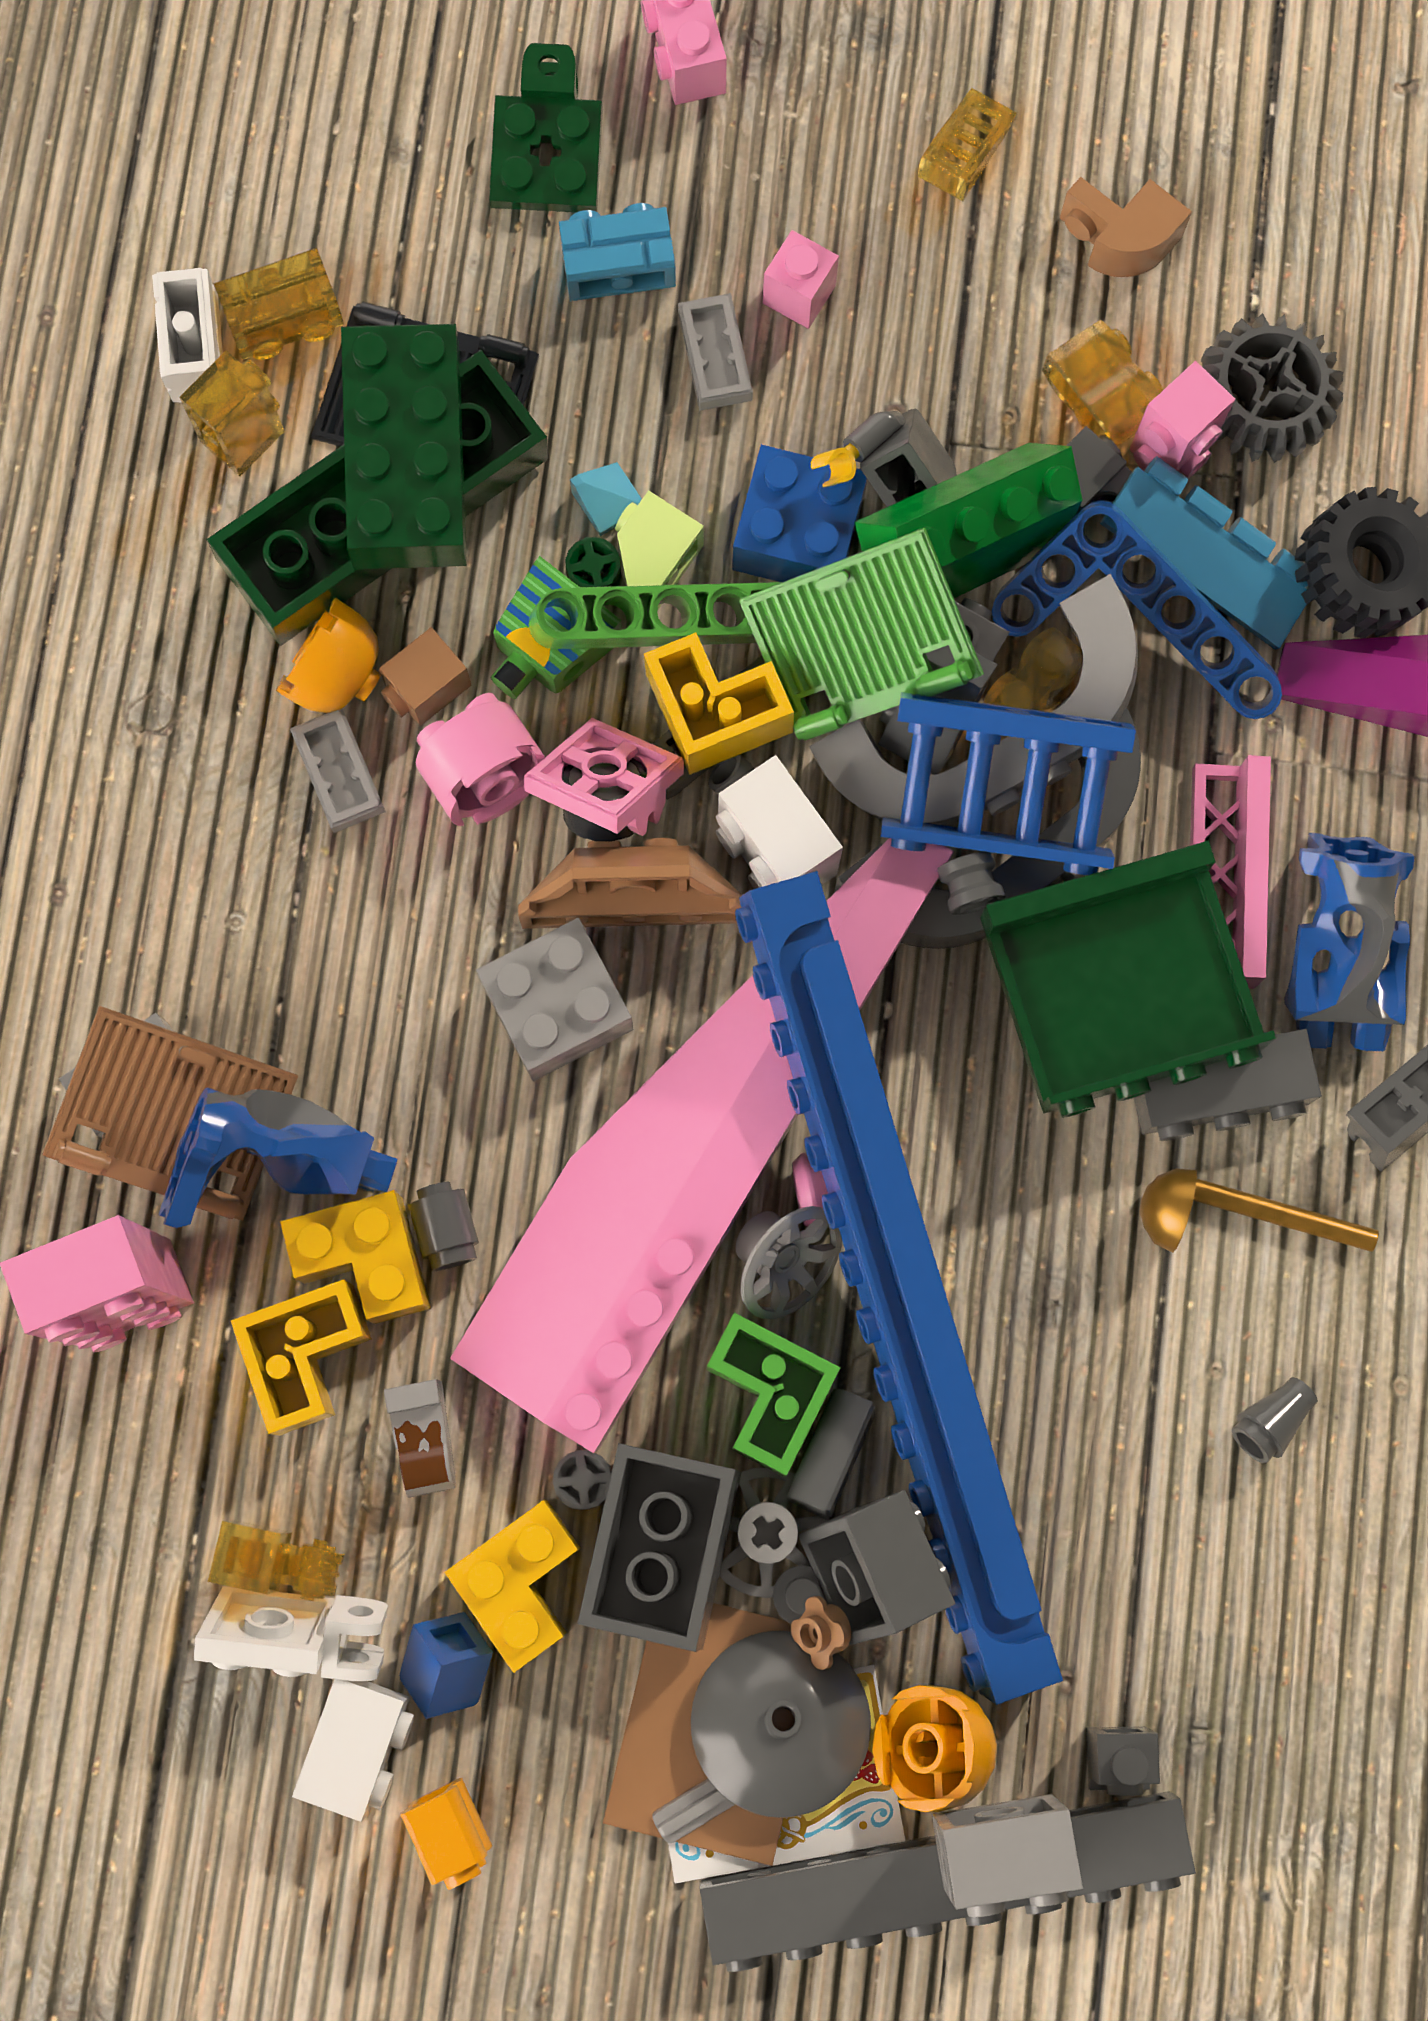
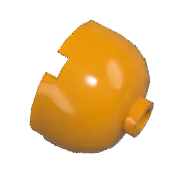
(334, 662)
(934, 1748)

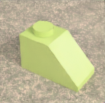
(656, 542)

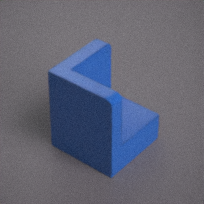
(445, 1664)

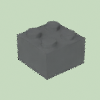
(878, 1567)

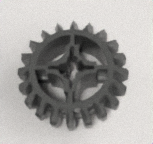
(1311, 411)

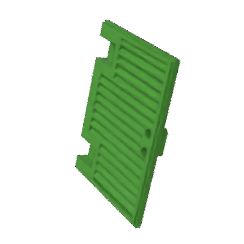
(862, 633)

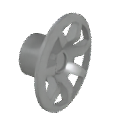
(779, 1254)
(765, 1534)

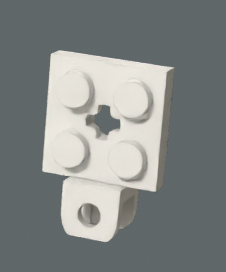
(292, 1634)

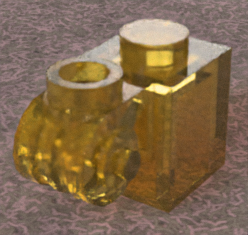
(263, 1558)

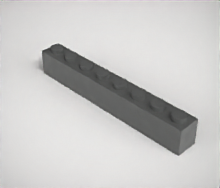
(901, 1886)

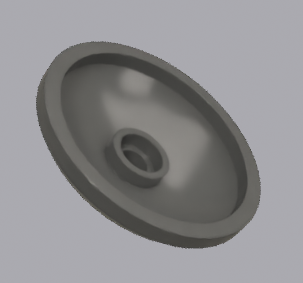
(770, 1768)

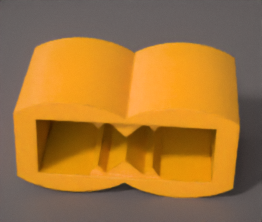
(448, 1834)

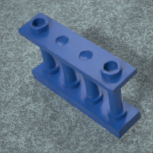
(1042, 736)

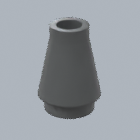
(1273, 1421)

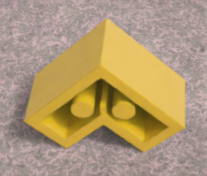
(711, 717)
(365, 1238)
(283, 1351)
(500, 1587)

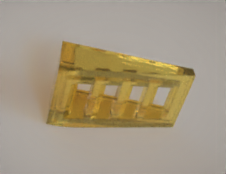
(950, 175)

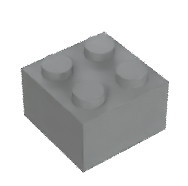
(555, 999)
(1007, 1854)

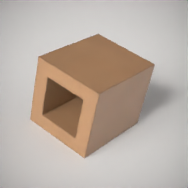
(423, 678)

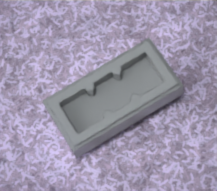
(715, 352)
(337, 770)

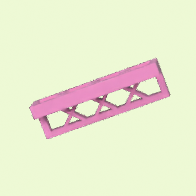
(1250, 856)

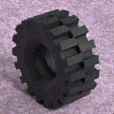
(1389, 532)

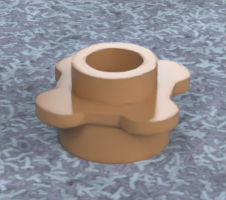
(821, 1631)

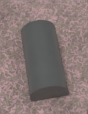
(832, 1453)

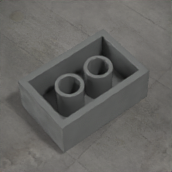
(659, 1548)

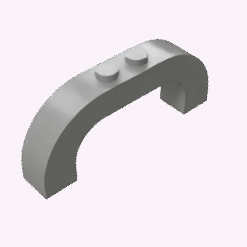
(1103, 692)

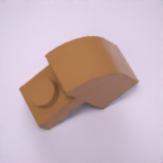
(1127, 238)

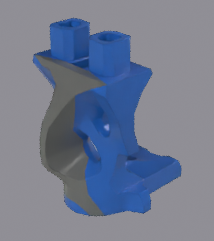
(1354, 988)
(294, 1138)

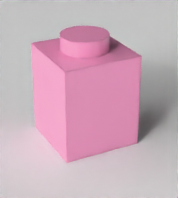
(800, 279)

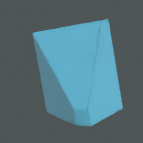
(604, 495)

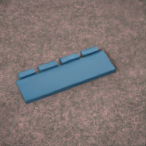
(1220, 564)

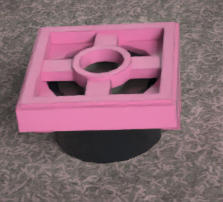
(605, 781)

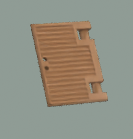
(142, 1099)

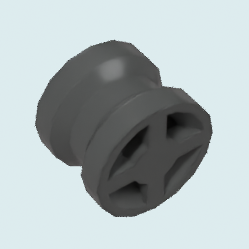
(971, 882)
(573, 1480)

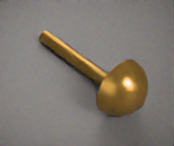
(1171, 1195)

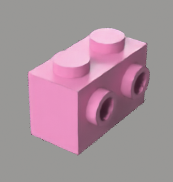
(688, 47)
(1183, 422)

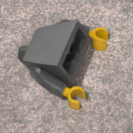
(894, 454)

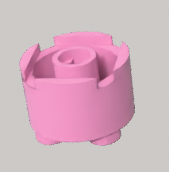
(478, 760)

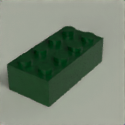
(403, 446)

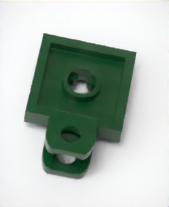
(546, 114)

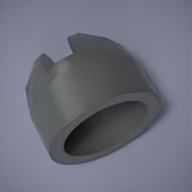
(728, 772)

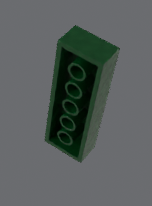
(292, 546)

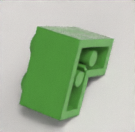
(788, 1387)

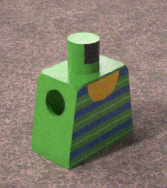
(528, 658)

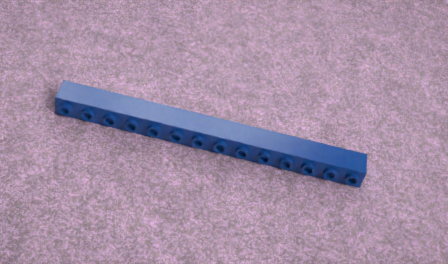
(898, 1287)

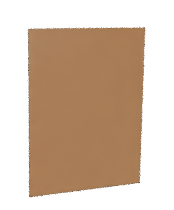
(658, 1749)

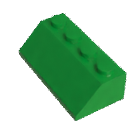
(987, 515)

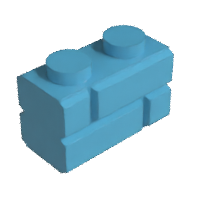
(617, 252)

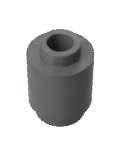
(444, 1226)

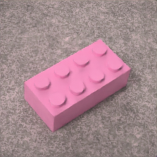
(97, 1285)

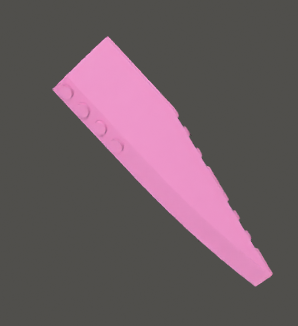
(663, 1187)

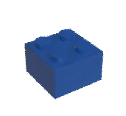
(793, 520)

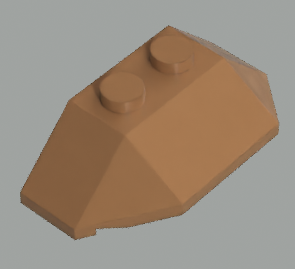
(631, 888)

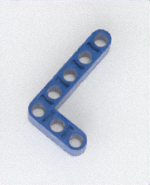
(1146, 596)

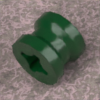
(592, 557)

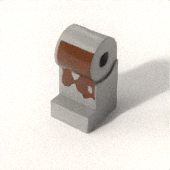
(422, 1437)

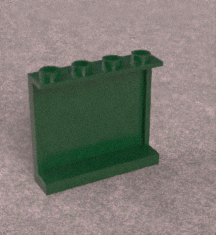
(1123, 980)

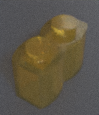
(1101, 382)
(1041, 676)

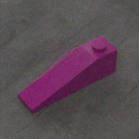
(1361, 679)

